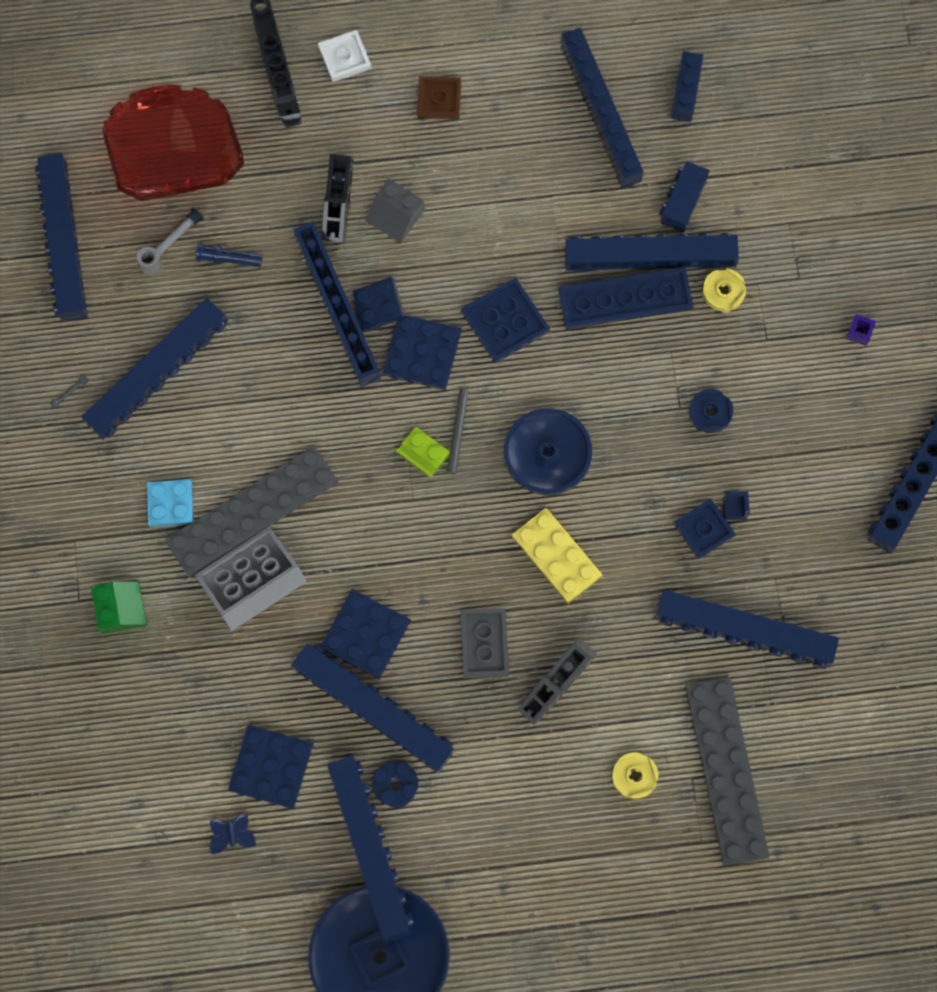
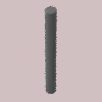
(457, 434)

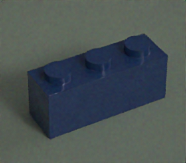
(687, 86)
(684, 196)

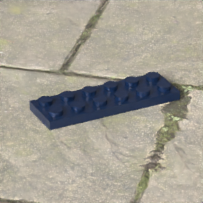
(625, 298)

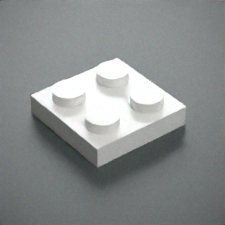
(344, 56)

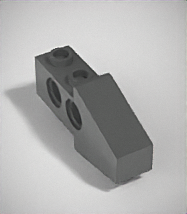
(557, 681)

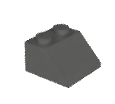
(395, 210)

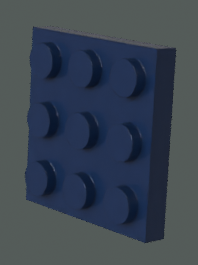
(505, 320)
(422, 352)
(365, 634)
(271, 767)

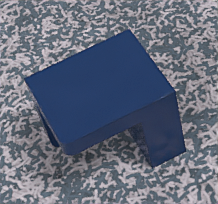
(736, 505)

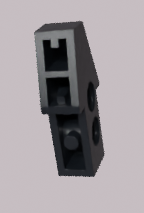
(337, 198)

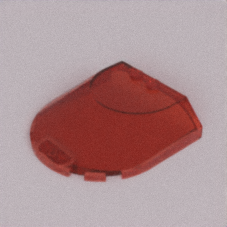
(170, 143)

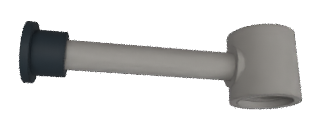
(149, 252)

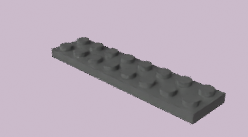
(251, 511)
(727, 772)

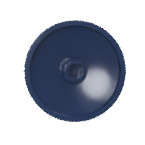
(548, 451)

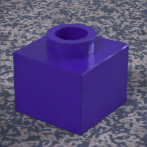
(863, 324)

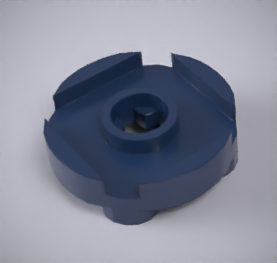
(719, 402)
(407, 789)

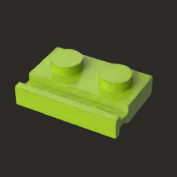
(423, 452)

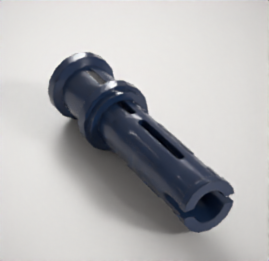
(218, 255)

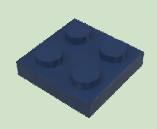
(378, 304)
(704, 529)

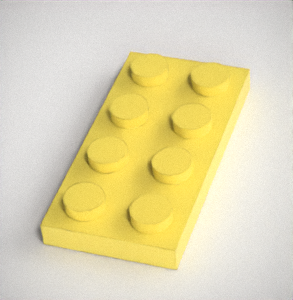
(557, 555)

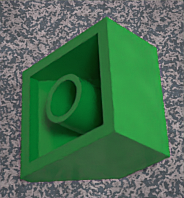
(118, 606)

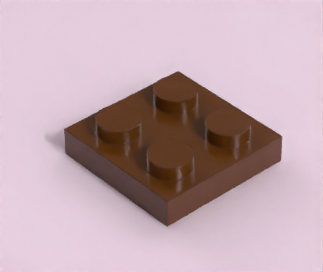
(439, 97)

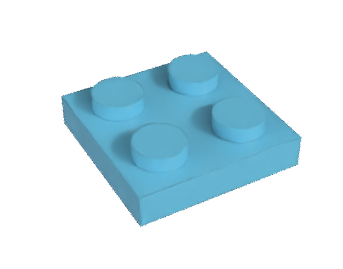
(170, 503)

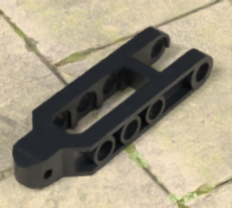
(272, 48)

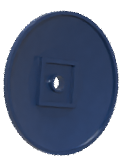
(350, 936)

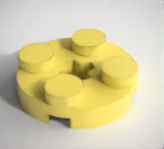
(723, 278)
(641, 764)

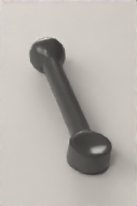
(82, 381)

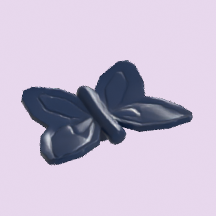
(229, 833)

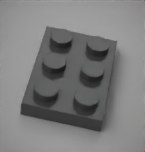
(484, 643)

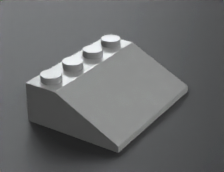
(250, 578)

